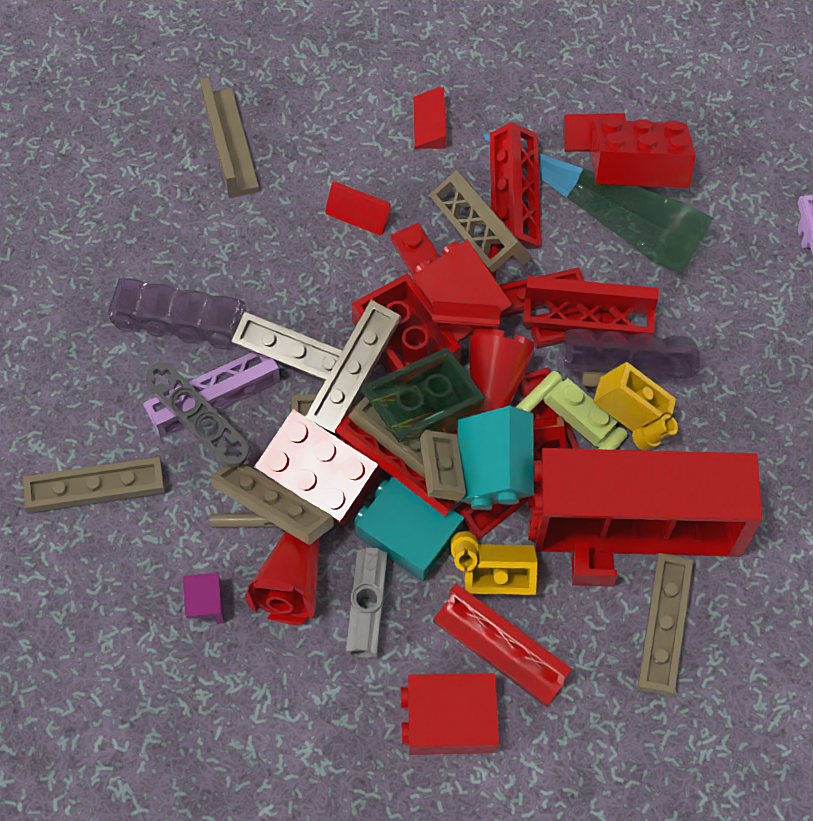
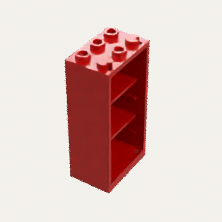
(645, 501)

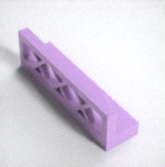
(218, 395)

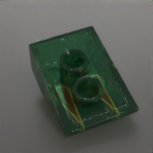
(425, 396)

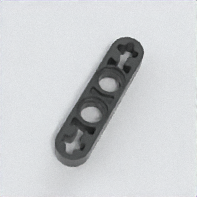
(200, 412)

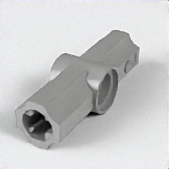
(365, 623)

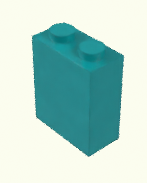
(496, 457)
(407, 528)

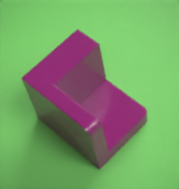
(203, 596)

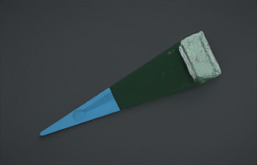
(650, 222)

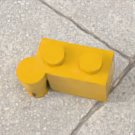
(637, 405)
(495, 567)

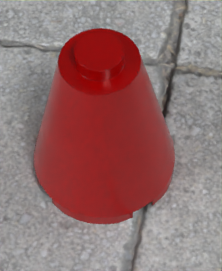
(498, 365)
(287, 582)

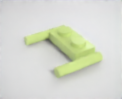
(577, 410)

